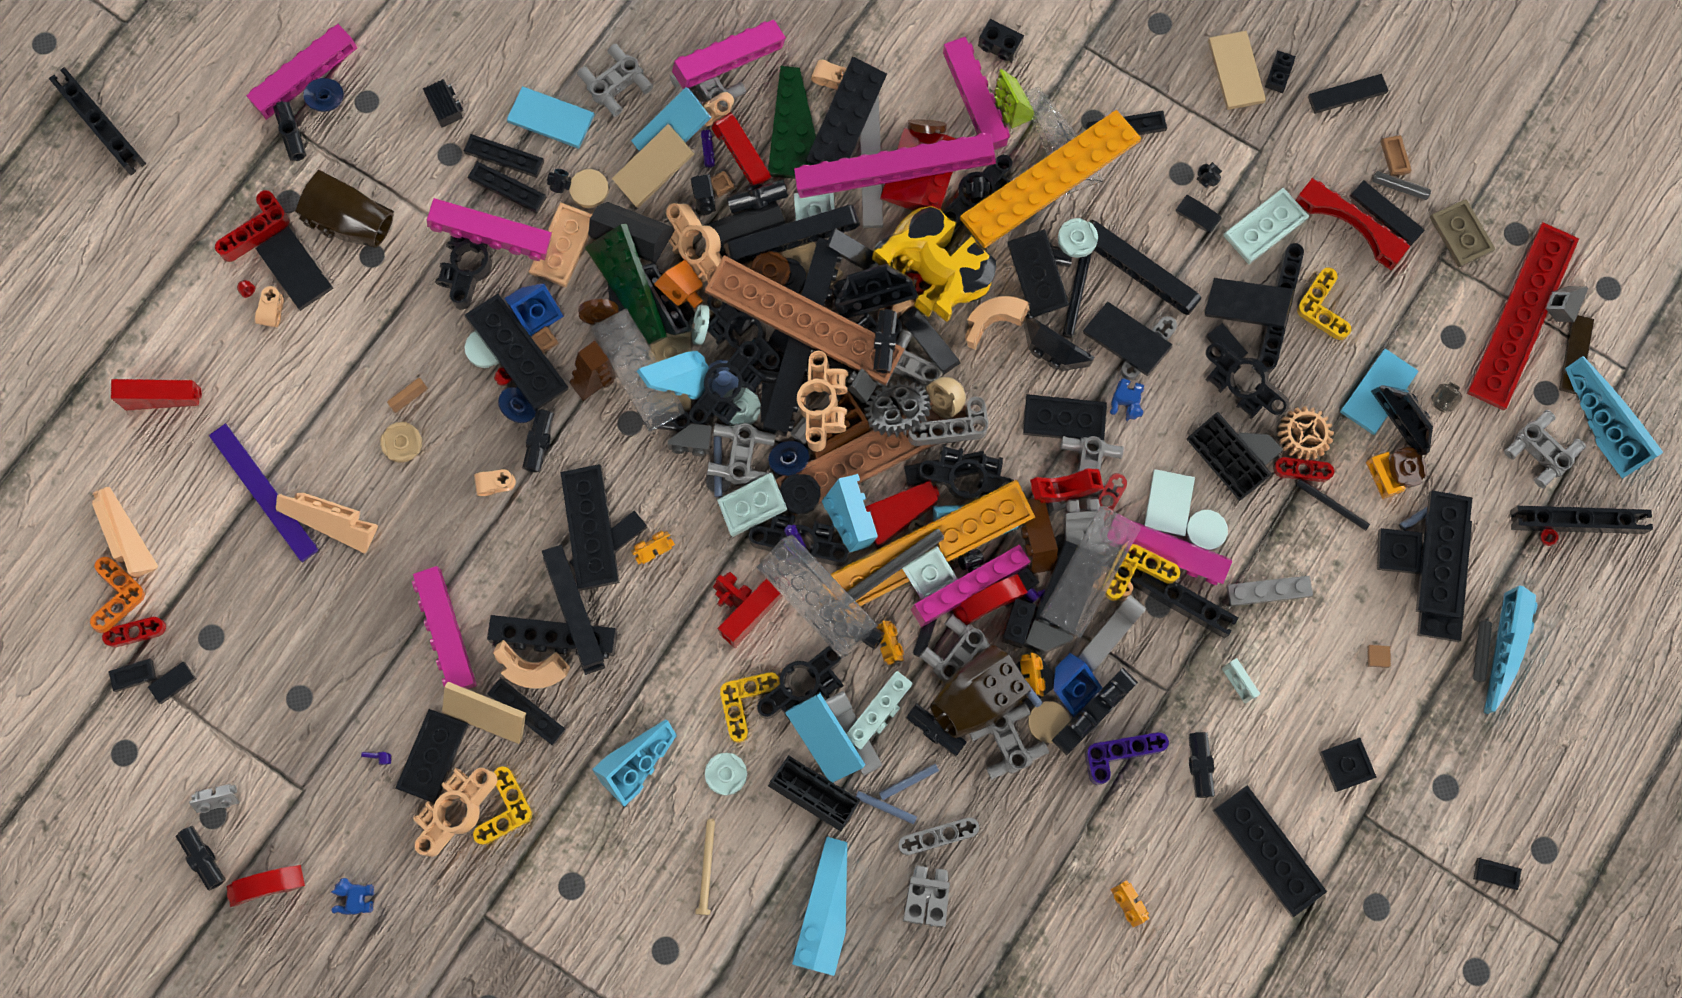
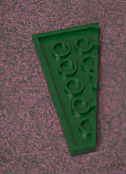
(792, 125)
(622, 269)

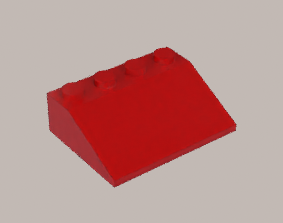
(919, 191)

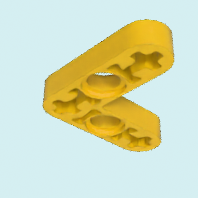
(1316, 310)
(1132, 564)
(741, 694)
(510, 814)

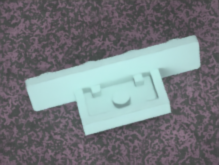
(878, 711)

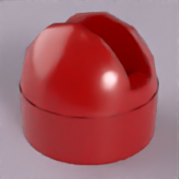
(245, 288)
(501, 377)
(1544, 534)

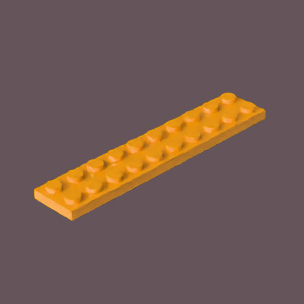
(1050, 178)
(962, 532)

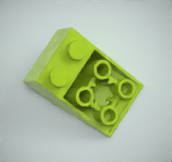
(1012, 100)

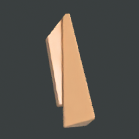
(329, 519)
(121, 534)

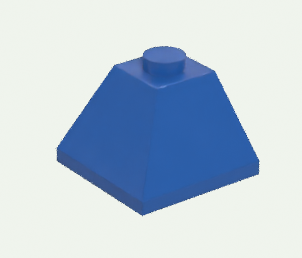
(534, 307)
(1075, 684)

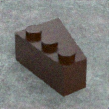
(592, 371)
(855, 424)
(1039, 539)

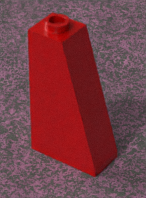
(154, 394)
(898, 511)
(749, 613)

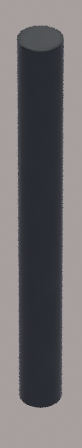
(1333, 504)

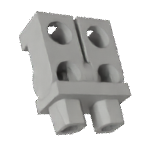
(1078, 520)
(928, 891)

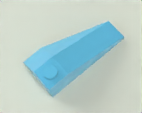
(679, 373)
(629, 765)

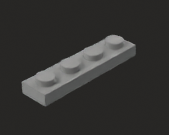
(1269, 590)

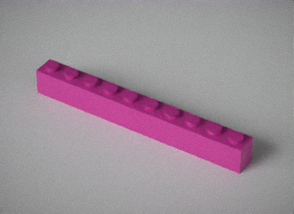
(895, 165)

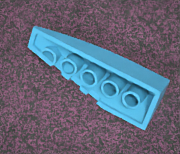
(1613, 423)
(1511, 643)
(826, 912)

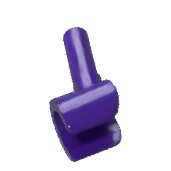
(1032, 595)
(383, 757)

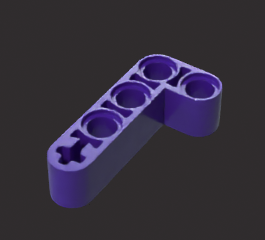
(1126, 753)

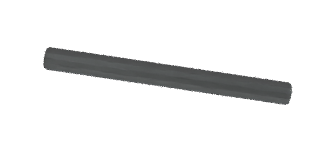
(896, 564)

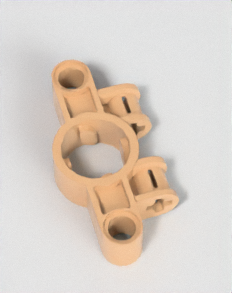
(686, 228)
(825, 421)
(433, 819)

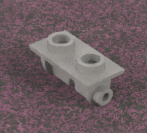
(204, 800)

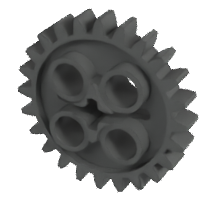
(909, 400)

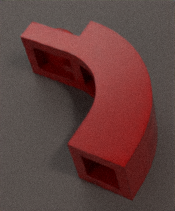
(1066, 487)
(990, 599)
(265, 884)

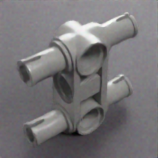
(615, 80)
(713, 87)
(912, 366)
(1545, 449)
(740, 452)
(1092, 459)
(961, 651)
(1010, 743)

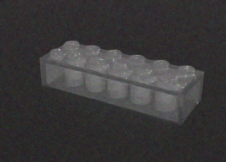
(627, 353)
(1090, 571)
(816, 596)

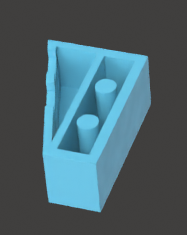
(849, 514)

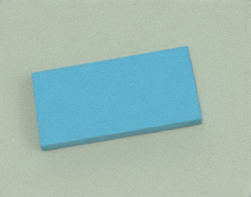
(683, 114)
(550, 117)
(1362, 404)
(825, 738)

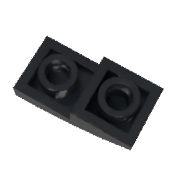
(1280, 71)
(1198, 213)

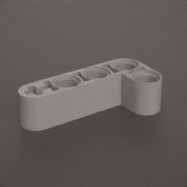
(967, 423)
(1112, 633)
(844, 714)

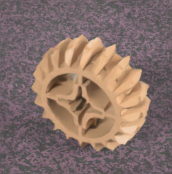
(1289, 423)

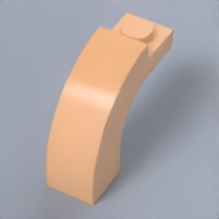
(992, 311)
(528, 673)

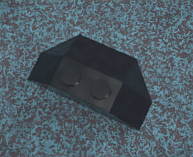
(874, 290)
(674, 318)
(1053, 347)
(1407, 416)

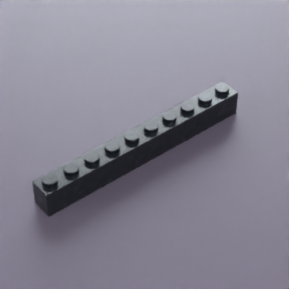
(797, 354)

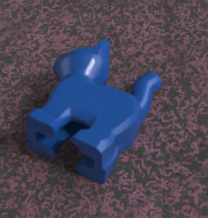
(1129, 398)
(355, 897)

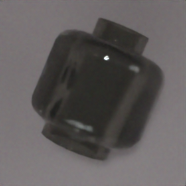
(1446, 397)

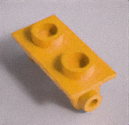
(645, 550)
(893, 649)
(1033, 666)
(1134, 912)

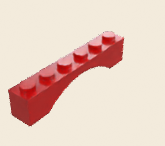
(1385, 246)

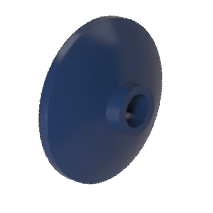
(320, 89)
(515, 406)
(788, 451)

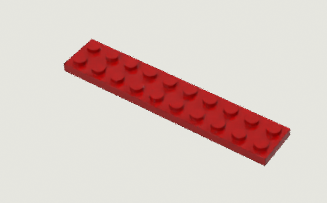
(1522, 316)

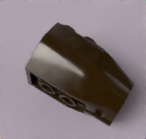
(343, 211)
(979, 693)

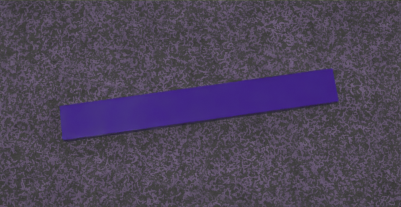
(262, 492)

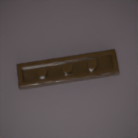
(1577, 346)

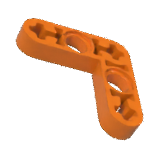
(122, 590)

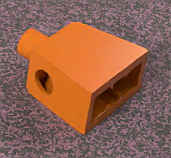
(681, 284)

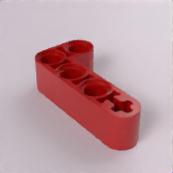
(740, 147)
(251, 227)

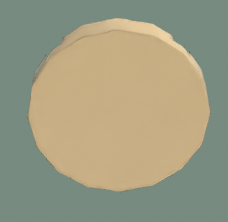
(589, 188)
(401, 442)
(1047, 721)

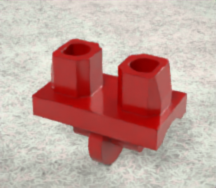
(728, 593)

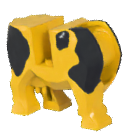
(920, 247)

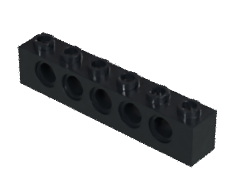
(501, 624)

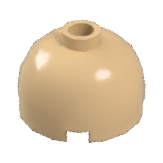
(946, 396)

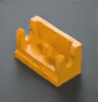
(1382, 477)

